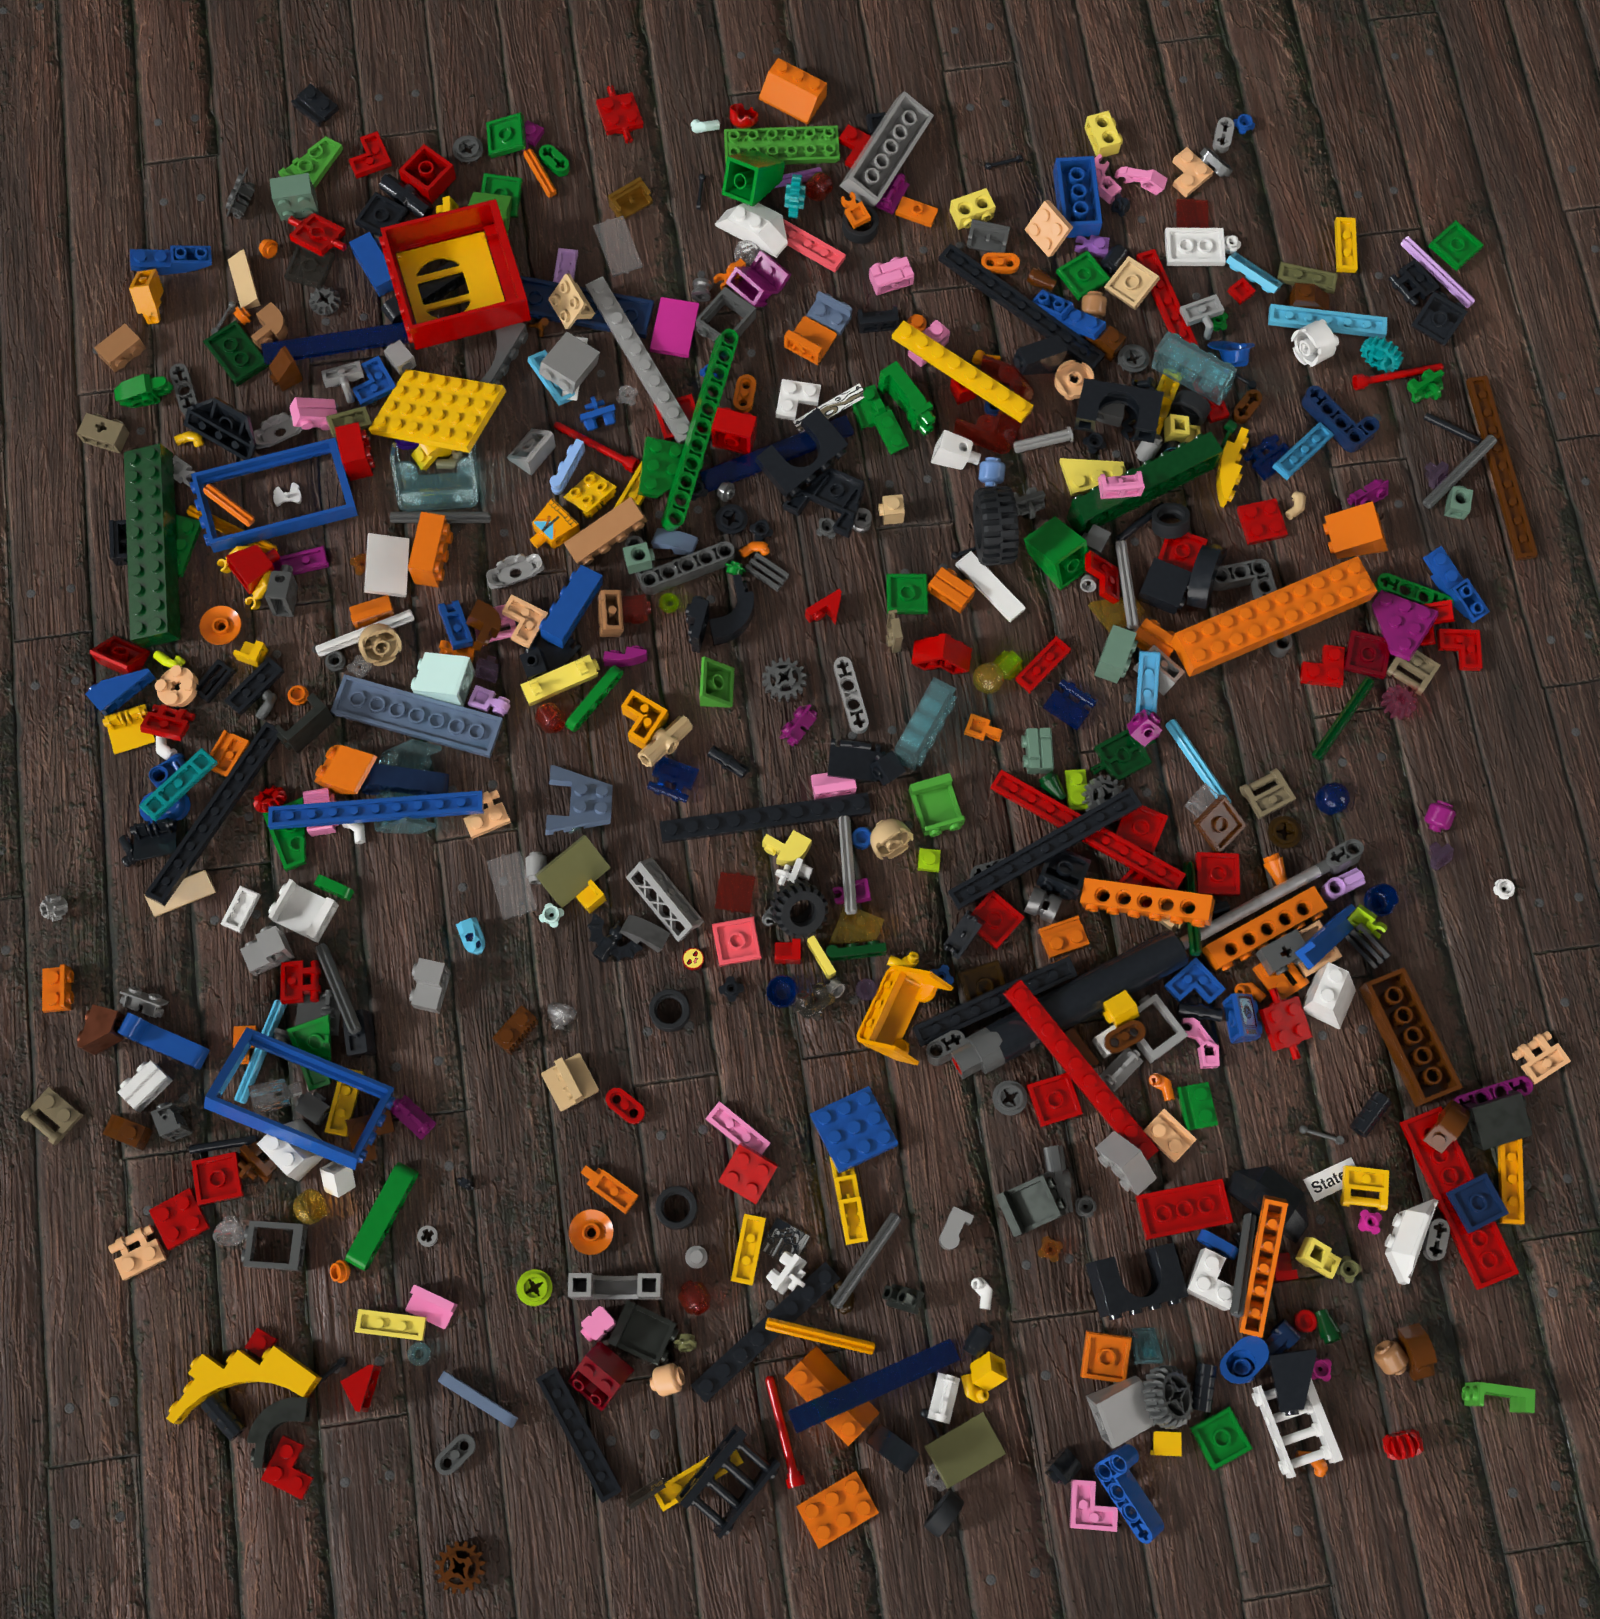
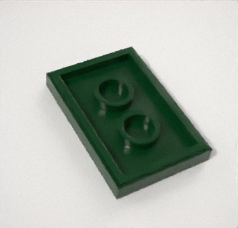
(236, 353)

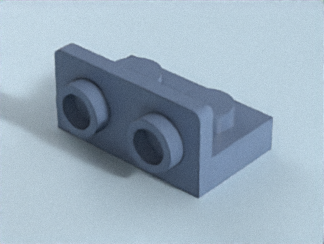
(830, 312)

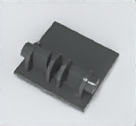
(240, 196)
(312, 1010)

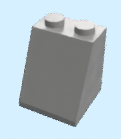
(1120, 1411)

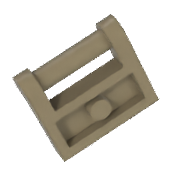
(1419, 665)
(1271, 799)
(57, 1110)

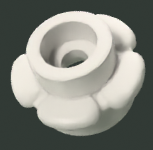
(1231, 248)
(1509, 888)

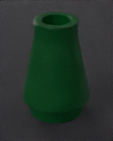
(1053, 786)
(1327, 1327)

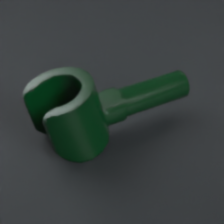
(1231, 427)

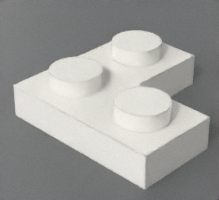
(793, 393)

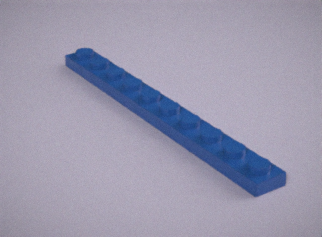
(375, 810)

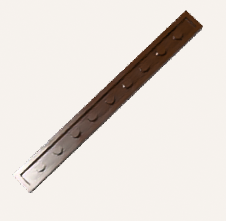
(1502, 469)

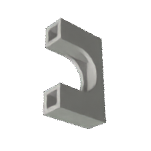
(595, 1287)

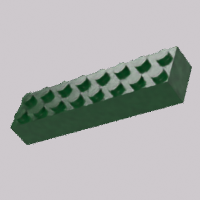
(1159, 477)

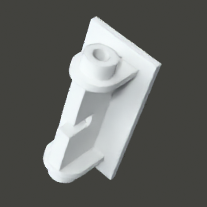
(943, 1398)

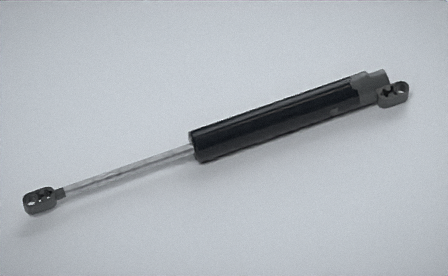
(1128, 971)

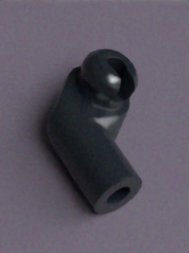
(128, 847)

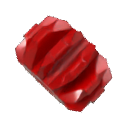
(1403, 1444)

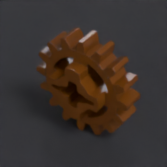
(466, 1577)

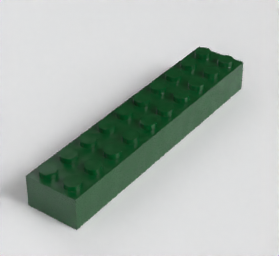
(151, 546)

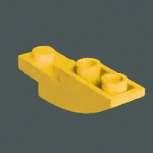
(1229, 469)

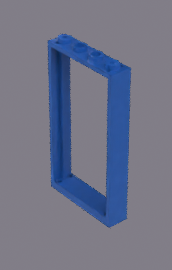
(262, 463)
(253, 1038)

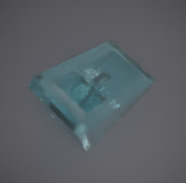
(1146, 1346)

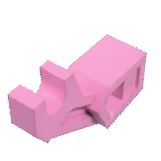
(1150, 179)
(1103, 180)
(1203, 1038)

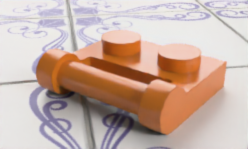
(1284, 986)

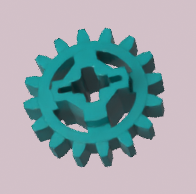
(795, 196)
(1381, 354)

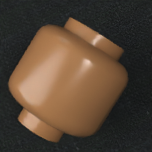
(1094, 304)
(1391, 1357)

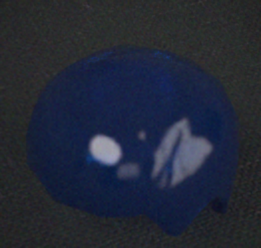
(1332, 798)
(1381, 899)
(782, 991)

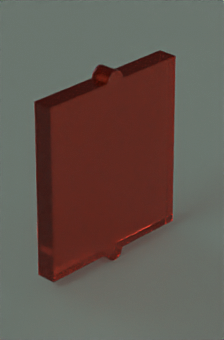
(1191, 213)
(735, 892)

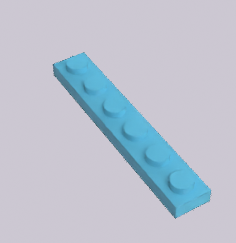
(1337, 321)

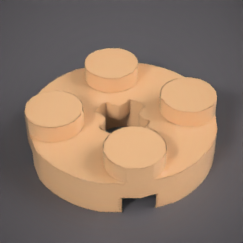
(1063, 376)
(168, 681)

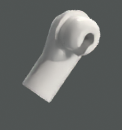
(985, 1292)

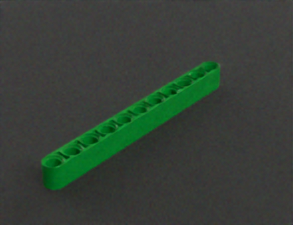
(696, 437)

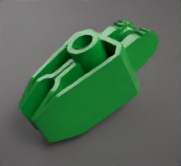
(142, 391)

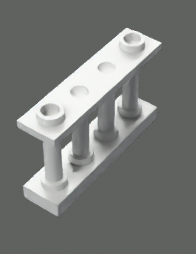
(1319, 1428)

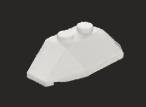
(757, 225)
(1407, 1239)

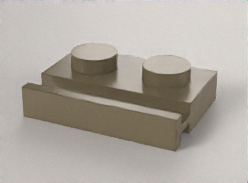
(894, 633)

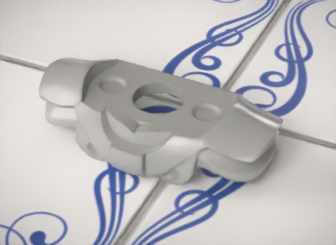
(266, 435)
(528, 565)

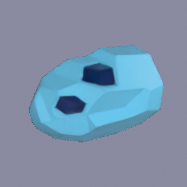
(471, 935)

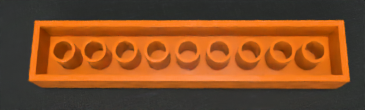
(1273, 616)

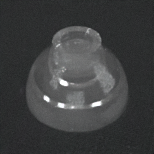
(746, 251)
(560, 1014)
(229, 1232)

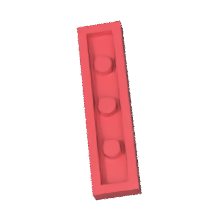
(813, 247)

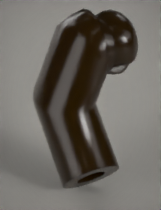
(849, 1304)

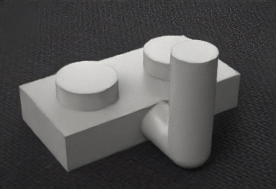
(1203, 311)
(342, 375)

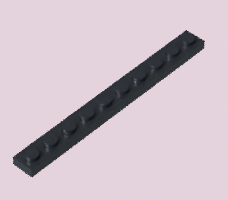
(1020, 305)
(213, 815)
(764, 818)
(1044, 848)

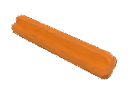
(540, 173)
(229, 505)

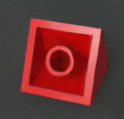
(120, 655)
(361, 1387)

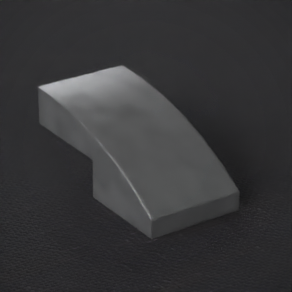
(644, 931)

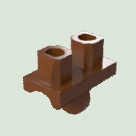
(253, 1166)

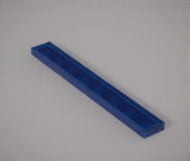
(337, 342)
(787, 448)
(873, 1386)

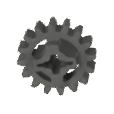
(781, 688)
(1098, 789)

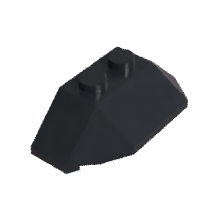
(222, 426)
(1252, 1184)

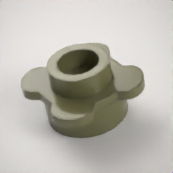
(1354, 1269)
(685, 1342)

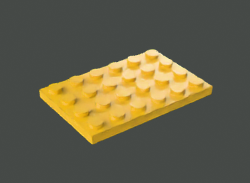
(437, 410)

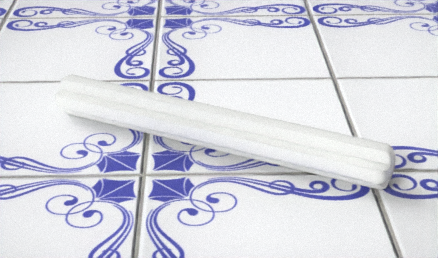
(353, 637)

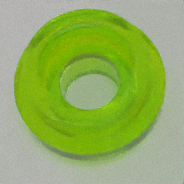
(668, 597)

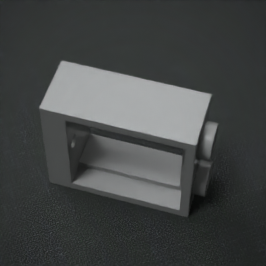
(1150, 1054)

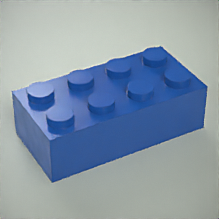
(1078, 194)

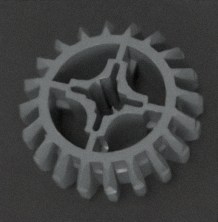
(1168, 1396)

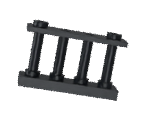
(706, 1478)

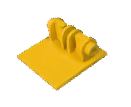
(590, 493)
(125, 729)

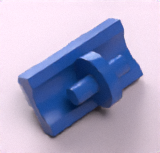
(589, 417)

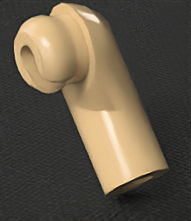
(1299, 505)

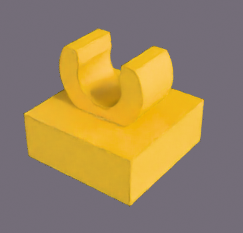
(448, 204)

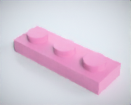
(736, 1128)

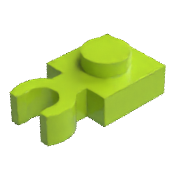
(1368, 918)

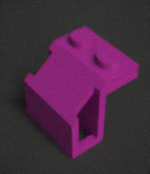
(760, 279)

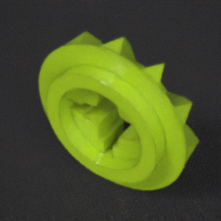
(537, 1277)

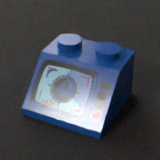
(1241, 1018)

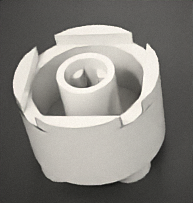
(1314, 343)

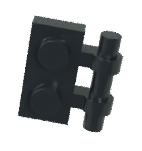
(1419, 281)

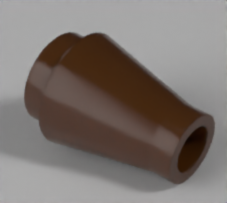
(1040, 279)

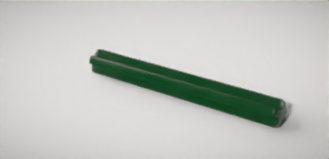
(1343, 718)
(1193, 932)

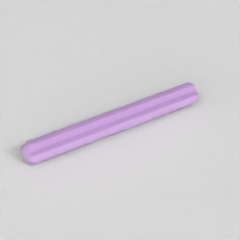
(1438, 272)

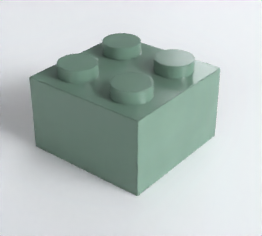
(294, 196)
(1116, 654)

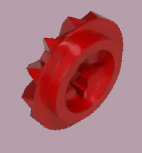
(262, 801)

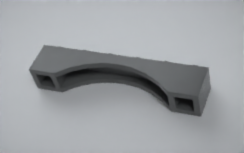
(508, 344)

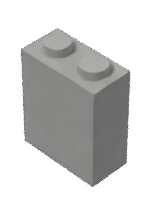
(569, 362)

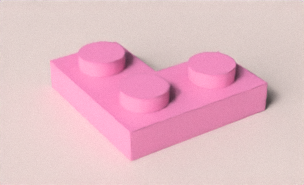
(1085, 1513)

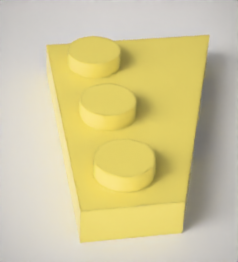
(1083, 474)

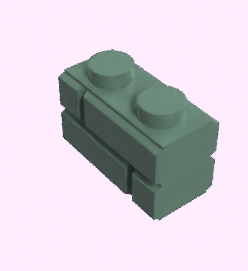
(1038, 750)

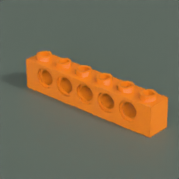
(1095, 888)
(1308, 899)
(1263, 1265)

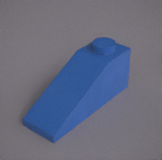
(116, 691)

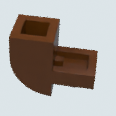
(486, 620)
(1448, 1126)
(1419, 1350)

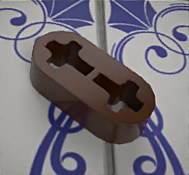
(1243, 404)

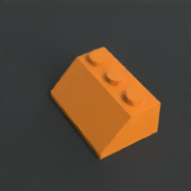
(793, 91)

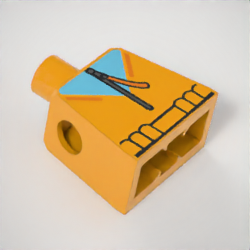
(553, 526)

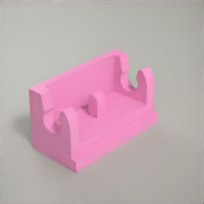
(1121, 486)

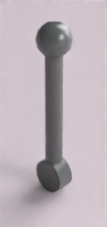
(232, 305)
(1338, 1140)

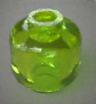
(1009, 663)

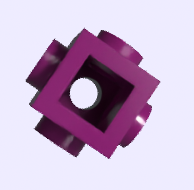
(1145, 727)

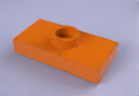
(916, 211)

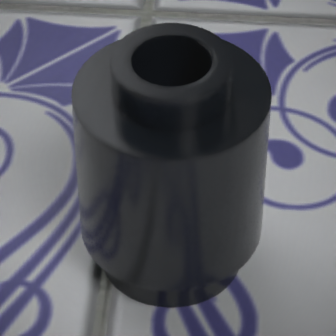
(1114, 259)
(978, 1340)

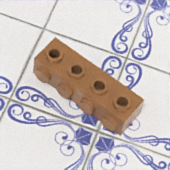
(605, 532)

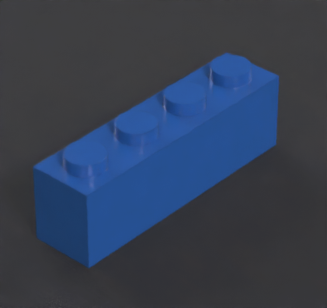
(571, 606)

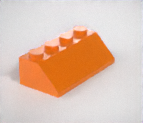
(818, 1376)

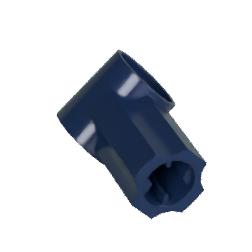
(1282, 1337)

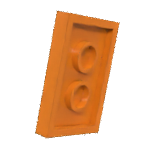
(837, 1509)

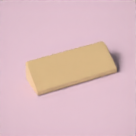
(243, 280)
(190, 890)

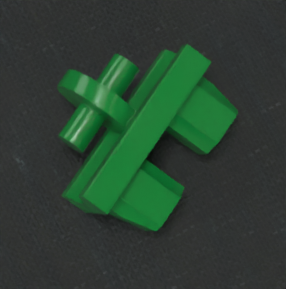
(1429, 386)

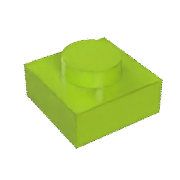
(929, 860)

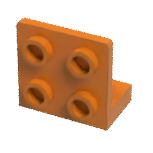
(809, 340)

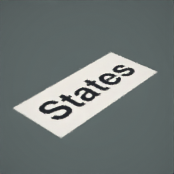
(1327, 1181)

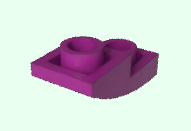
(633, 656)

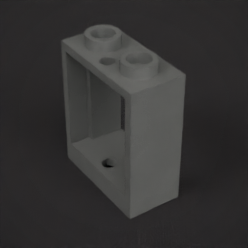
(732, 301)
(297, 1247)

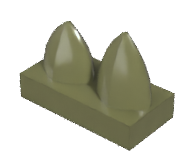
(348, 417)

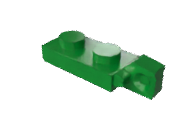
(888, 427)

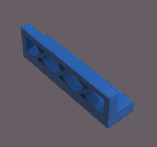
(1326, 938)

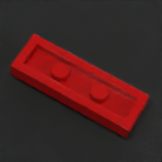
(1042, 664)

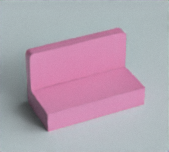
(829, 787)
(429, 1305)

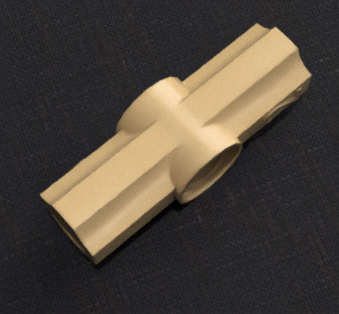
(665, 741)

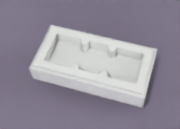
(240, 909)

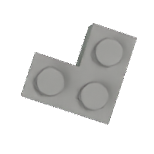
(266, 951)
(431, 985)
(1126, 1163)

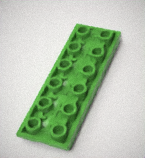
(788, 144)

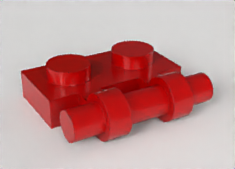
(165, 726)
(292, 982)

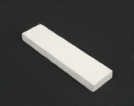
(990, 587)

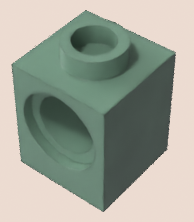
(1455, 509)
(638, 565)

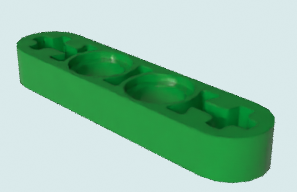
(1415, 589)
(594, 698)

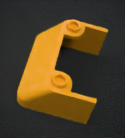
(894, 1008)

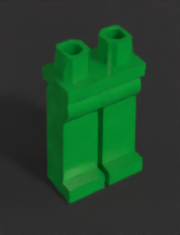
(908, 397)

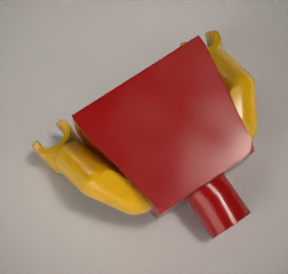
(252, 570)

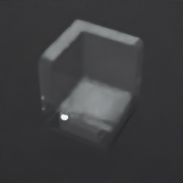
(1201, 800)

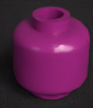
(1440, 816)

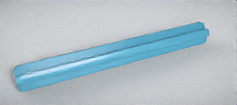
(1194, 757)
(259, 1055)

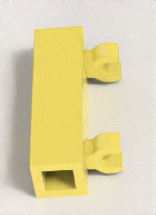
(560, 680)

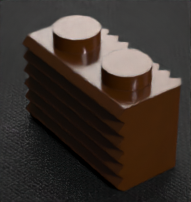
(515, 1030)

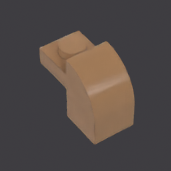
(273, 326)

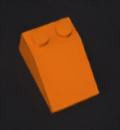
(344, 769)

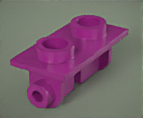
(893, 194)
(1375, 491)
(792, 730)
(412, 1117)

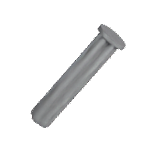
(1043, 440)

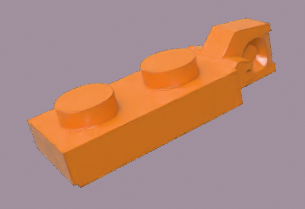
(610, 1189)

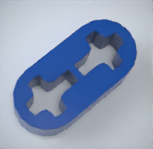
(1217, 1244)

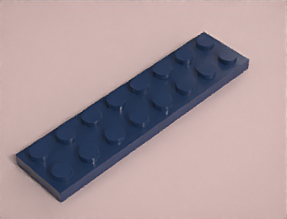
(538, 293)

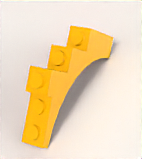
(212, 1377)

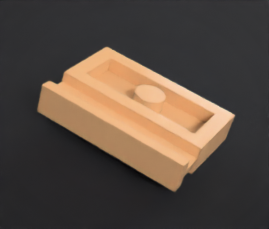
(1169, 1135)

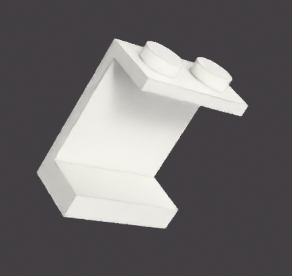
(302, 911)

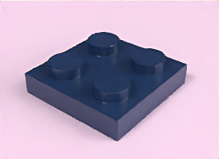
(1477, 1203)

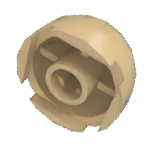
(379, 644)
(890, 838)

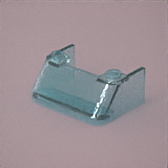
(435, 490)
(413, 755)

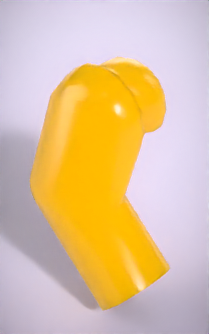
(189, 436)
(908, 961)
(973, 1392)

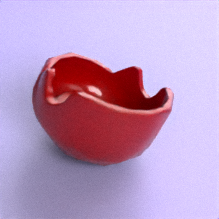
(741, 117)

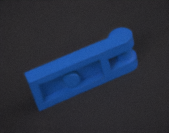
(455, 625)

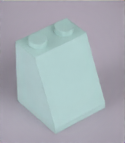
(444, 677)

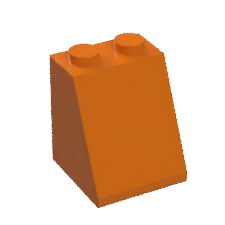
(1355, 531)

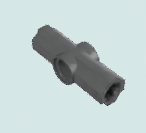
(1057, 1169)

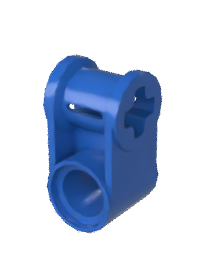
(166, 768)

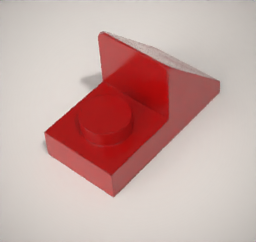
(828, 605)

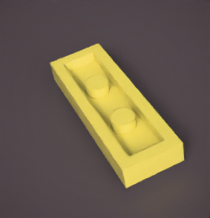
(390, 1324)

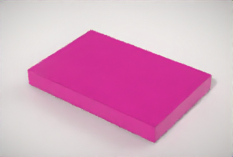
(674, 327)

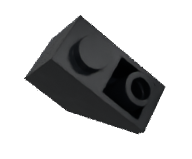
(1062, 1467)

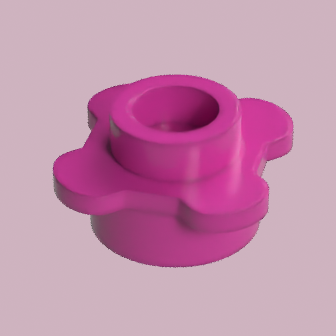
(1365, 1226)
(1326, 1369)

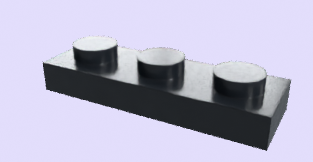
(254, 686)

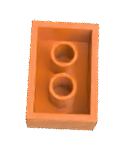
(430, 549)

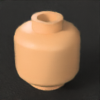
(667, 1379)

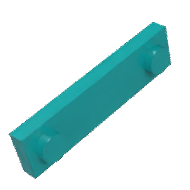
(178, 784)

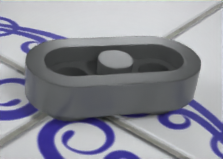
(1221, 167)
(456, 1454)

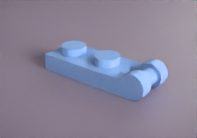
(567, 467)

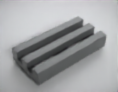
(753, 562)

